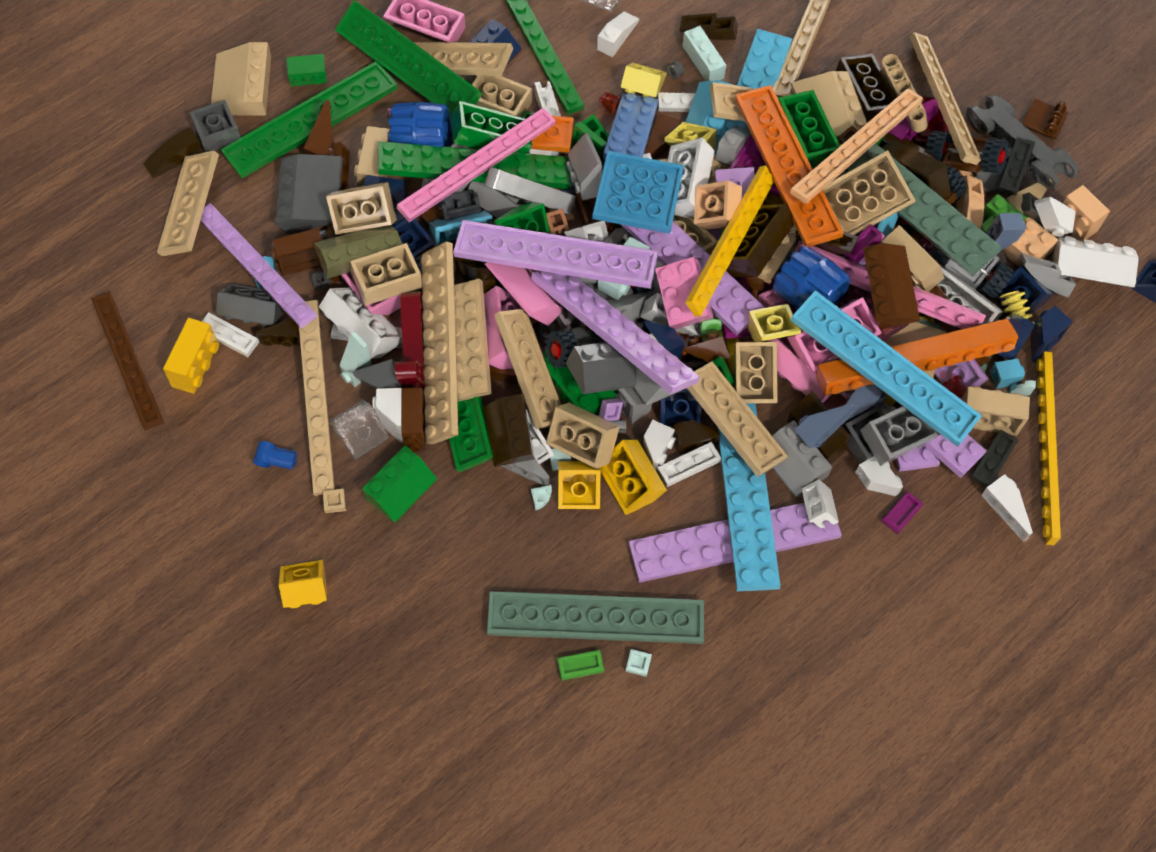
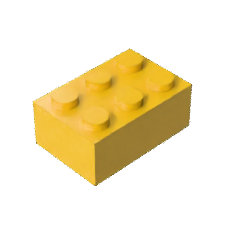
(191, 356)

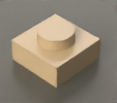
(334, 501)

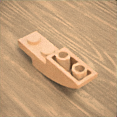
(972, 200)

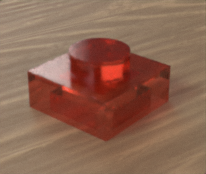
(956, 386)

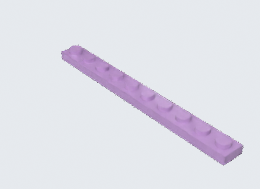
(257, 266)

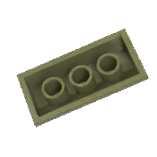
(339, 251)

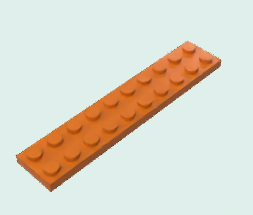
(787, 164)

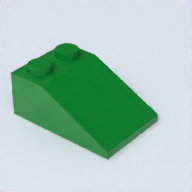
(526, 217)

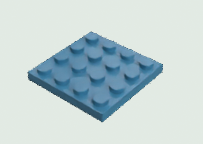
(638, 192)

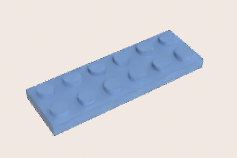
(632, 125)

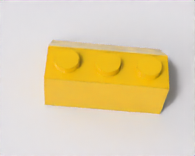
(632, 477)

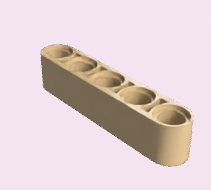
(899, 83)

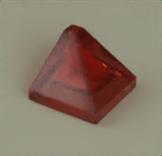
(610, 102)

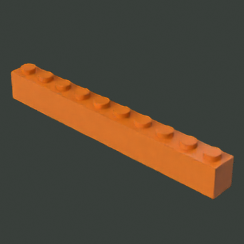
(928, 354)

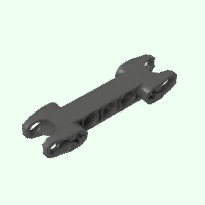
(1001, 122)

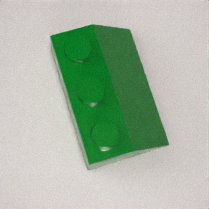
(399, 484)

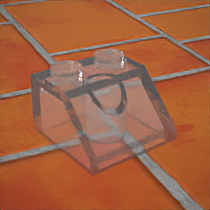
(359, 429)

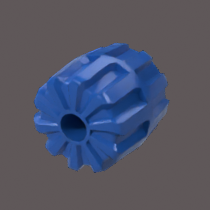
(420, 124)
(810, 272)

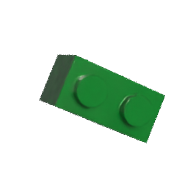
(306, 70)

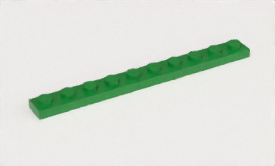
(546, 56)

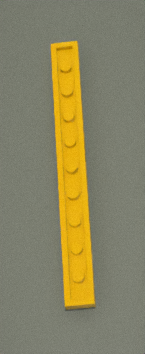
(729, 242)
(1048, 453)

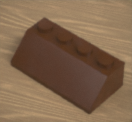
(891, 285)

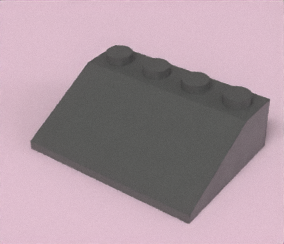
(303, 191)

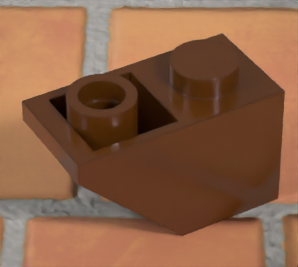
(707, 346)

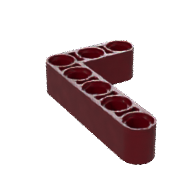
(411, 370)

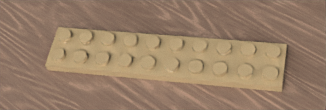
(439, 344)

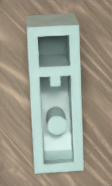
(354, 358)

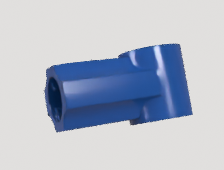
(270, 455)

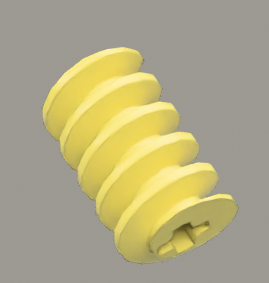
(1015, 304)

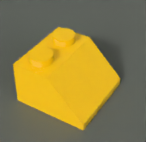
(578, 485)
(302, 584)

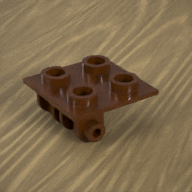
(1046, 118)

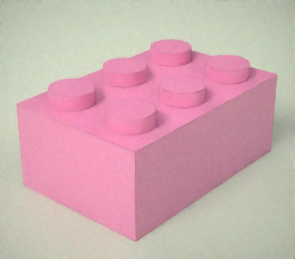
(675, 285)

